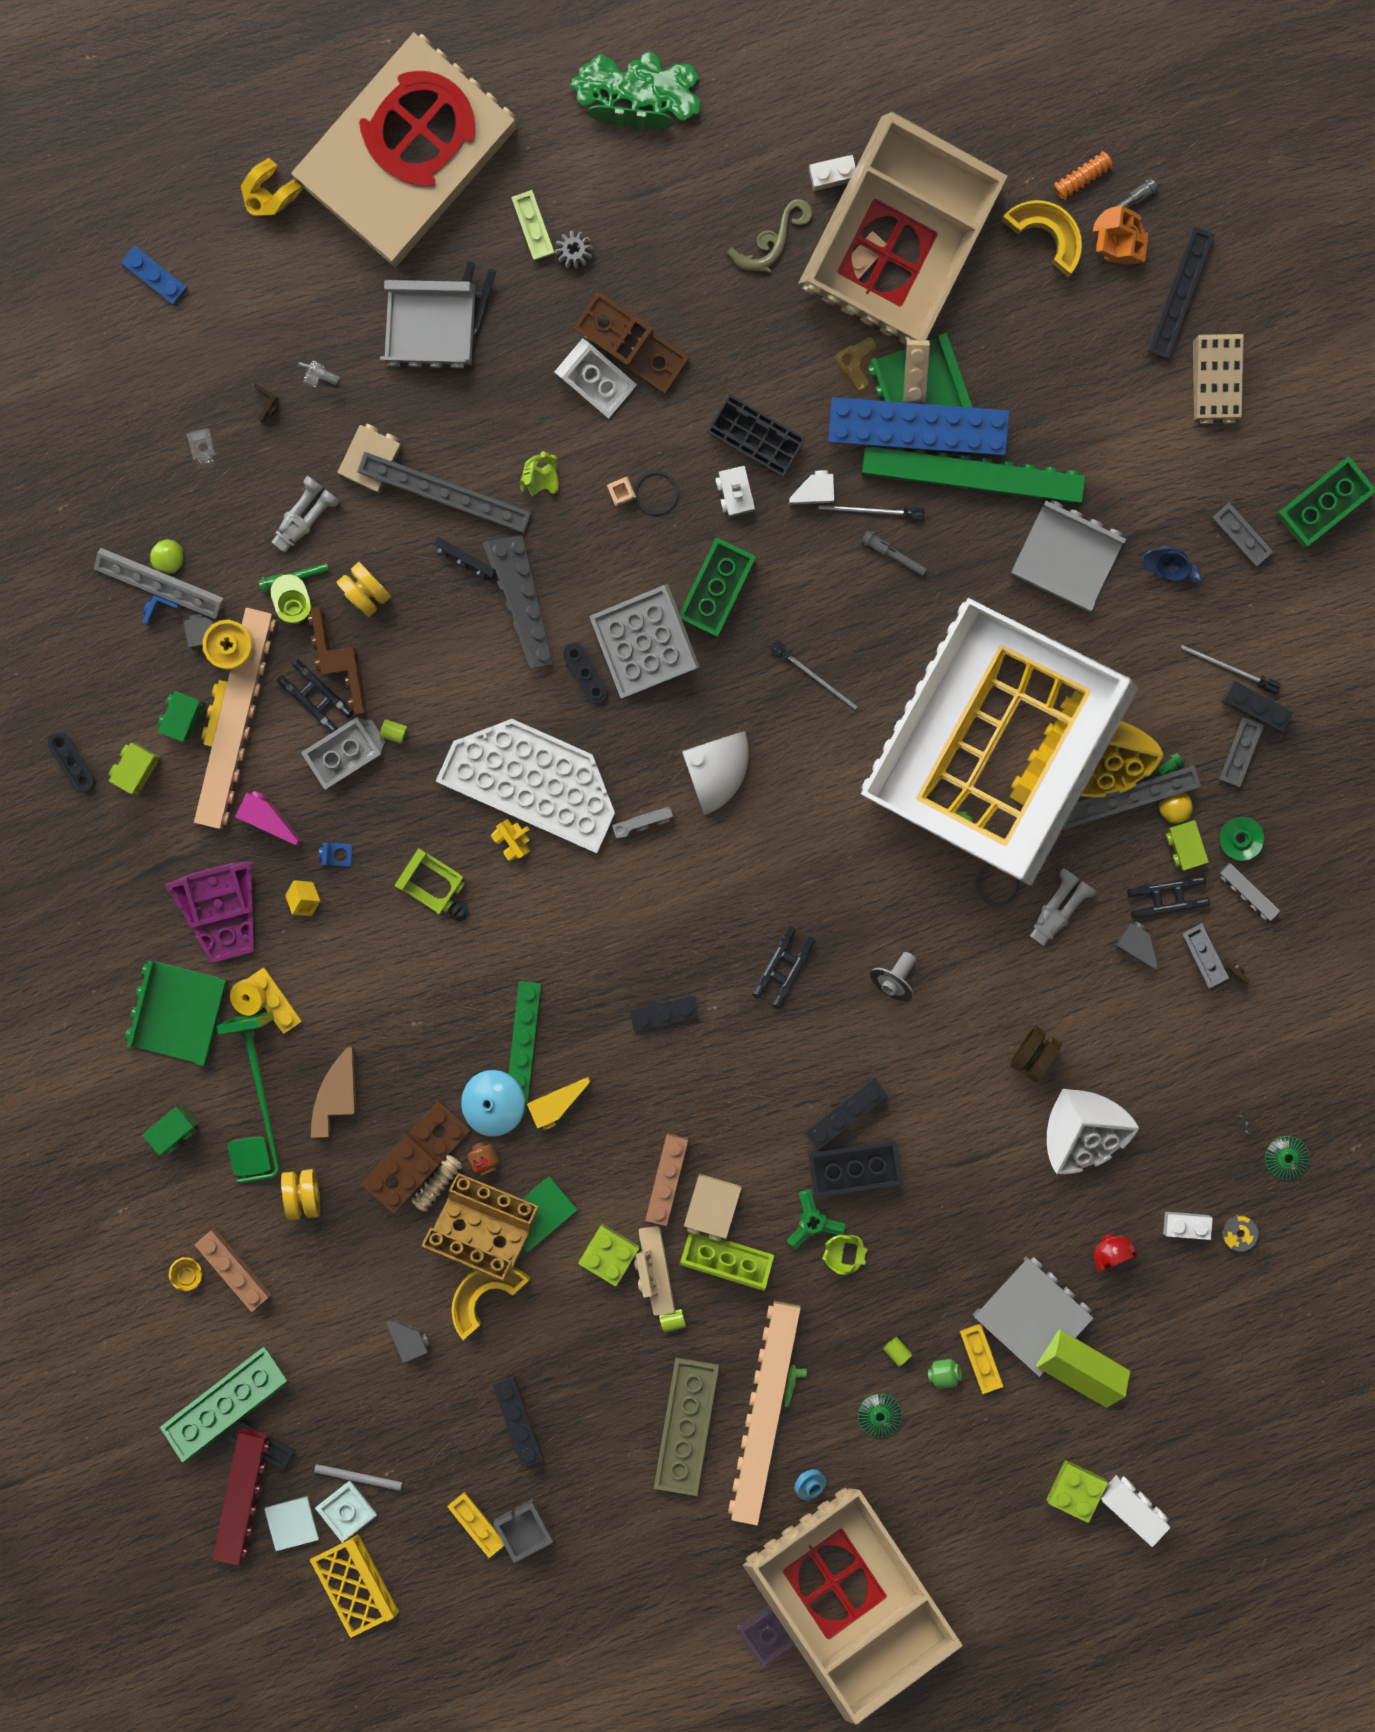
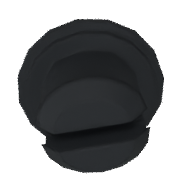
(459, 911)

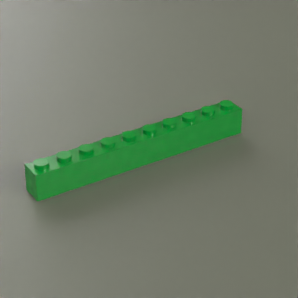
(973, 475)

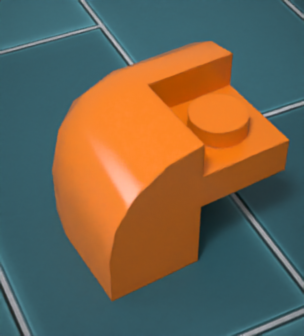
(1121, 236)

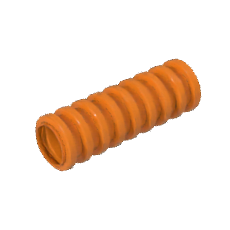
(1083, 175)

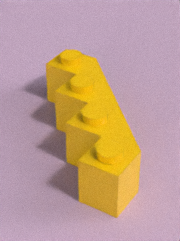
(1039, 758)

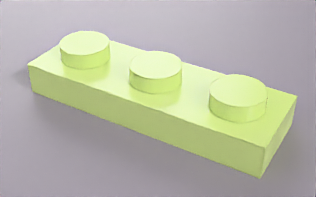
(532, 225)

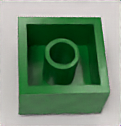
(180, 716)
(170, 1129)

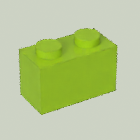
(1187, 845)

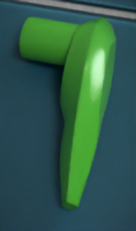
(793, 1373)

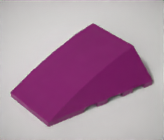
(218, 908)

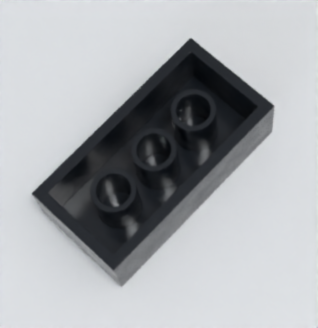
(855, 1168)

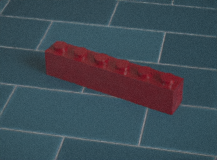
(240, 1497)

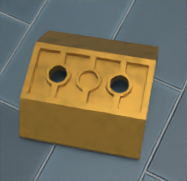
(487, 1218)

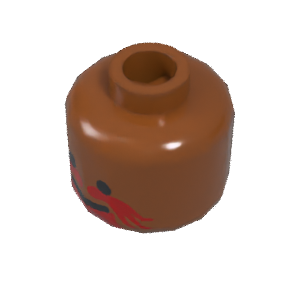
(483, 1159)

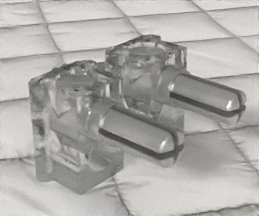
(315, 372)

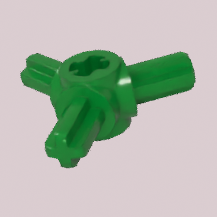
(823, 1225)

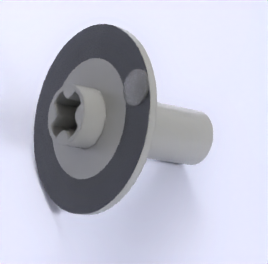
(893, 982)

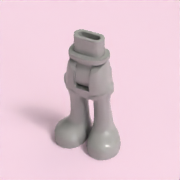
(293, 525)
(1053, 919)

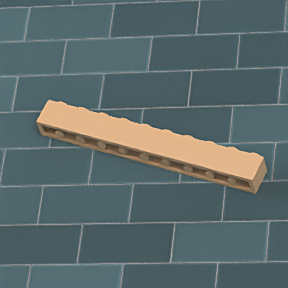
(232, 725)
(765, 1412)

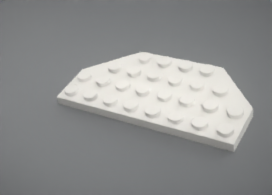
(532, 780)

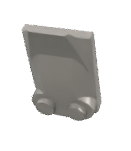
(344, 751)

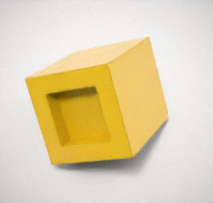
(302, 898)

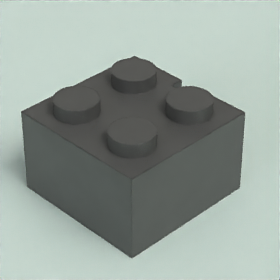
(523, 1531)

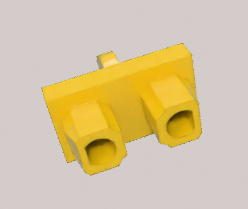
(514, 837)

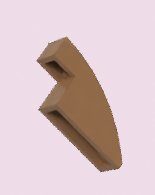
(335, 1095)

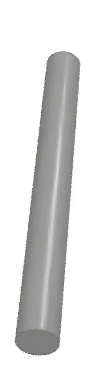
(358, 1477)

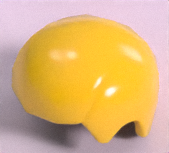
(1176, 808)
(185, 1274)

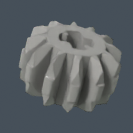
(576, 257)

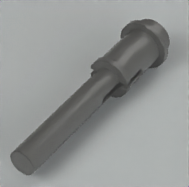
(1140, 194)
(883, 548)

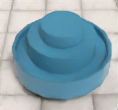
(810, 1484)

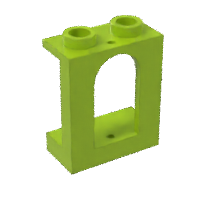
(434, 903)

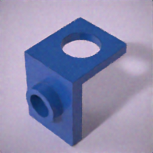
(150, 608)
(327, 852)

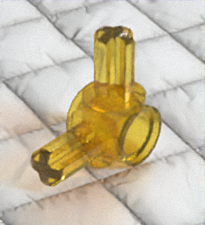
(853, 368)

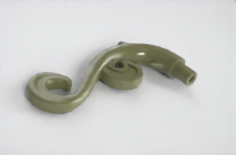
(762, 264)

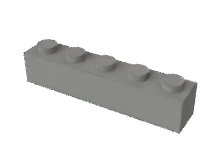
(1248, 892)

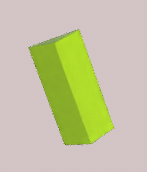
(727, 1260)
(1084, 1369)

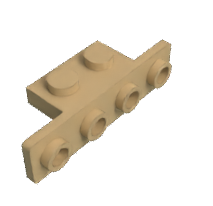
(653, 1271)

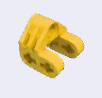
(253, 192)

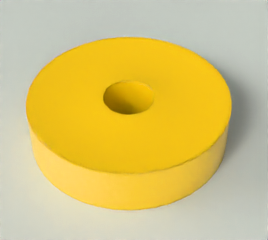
(240, 1001)

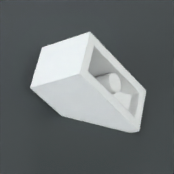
(816, 489)

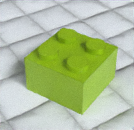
(133, 768)
(608, 1255)
(1076, 1491)

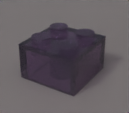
(765, 1635)

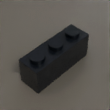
(1257, 706)

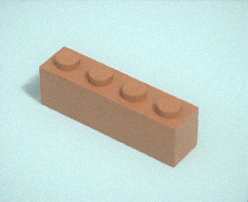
(666, 1179)
(232, 1269)

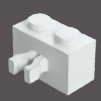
(735, 491)

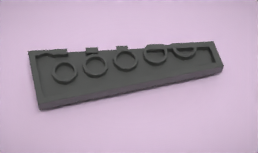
(515, 578)

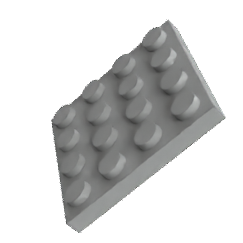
(644, 641)

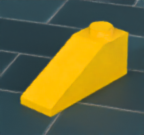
(552, 1106)

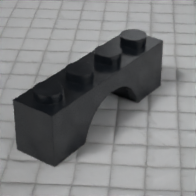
(845, 1114)
(517, 1421)

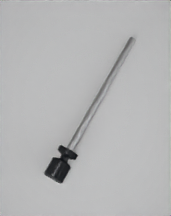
(915, 513)
(779, 648)
(1270, 685)

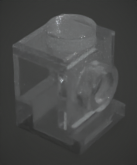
(198, 438)

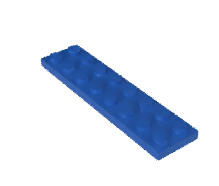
(918, 426)

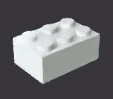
(1135, 1510)

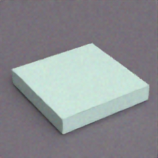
(346, 1511)
(291, 1523)

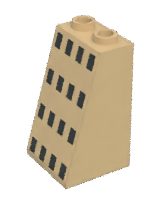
(1218, 378)

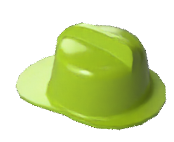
(290, 599)

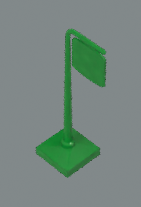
(250, 1154)

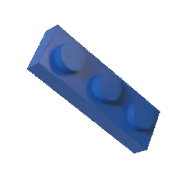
(154, 275)

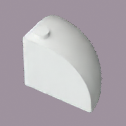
(718, 769)
(1086, 1130)

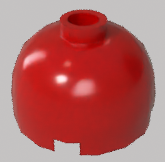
(1113, 1251)

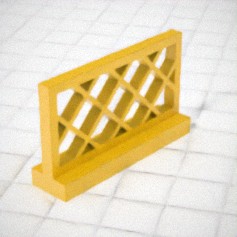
(372, 1581)

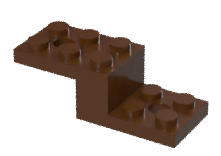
(631, 342)
(337, 661)
(415, 1156)

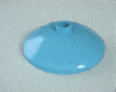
(505, 1098)

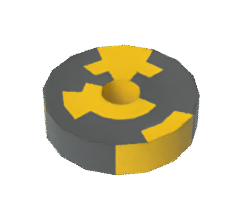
(1230, 1230)

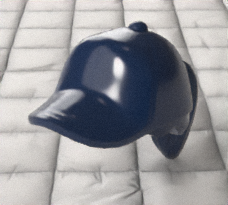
(1171, 564)

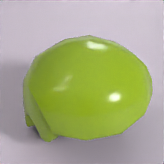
(167, 556)

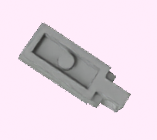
(641, 822)

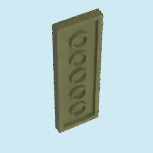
(686, 1426)

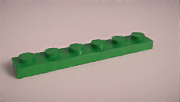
(524, 1035)

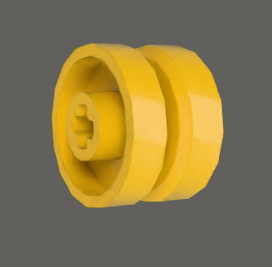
(361, 591)
(215, 644)
(299, 1195)

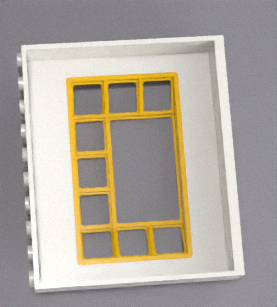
(947, 707)

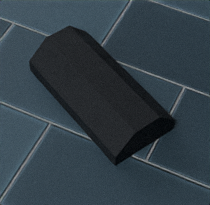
(756, 435)

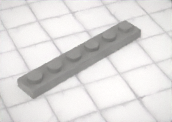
(158, 583)

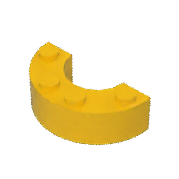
(1055, 221)
(472, 1286)

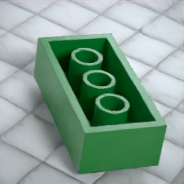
(1326, 502)
(716, 587)

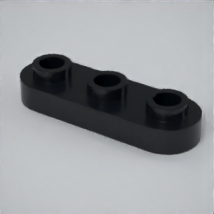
(586, 683)
(63, 754)

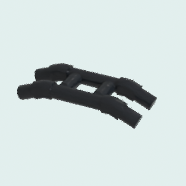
(482, 296)
(314, 682)
(1175, 885)
(796, 962)

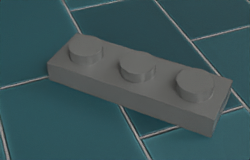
(1242, 534)
(1241, 752)

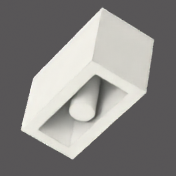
(831, 172)
(1187, 1225)

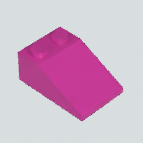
(264, 815)

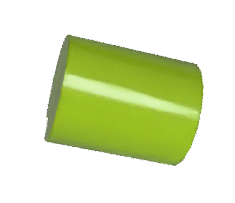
(393, 731)
(672, 1321)
(897, 1351)

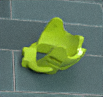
(538, 478)
(834, 1254)

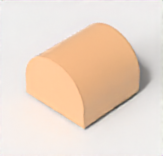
(621, 491)

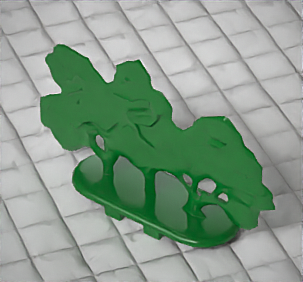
(642, 85)

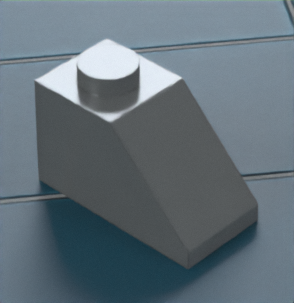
(196, 629)
(1137, 943)
(408, 1340)

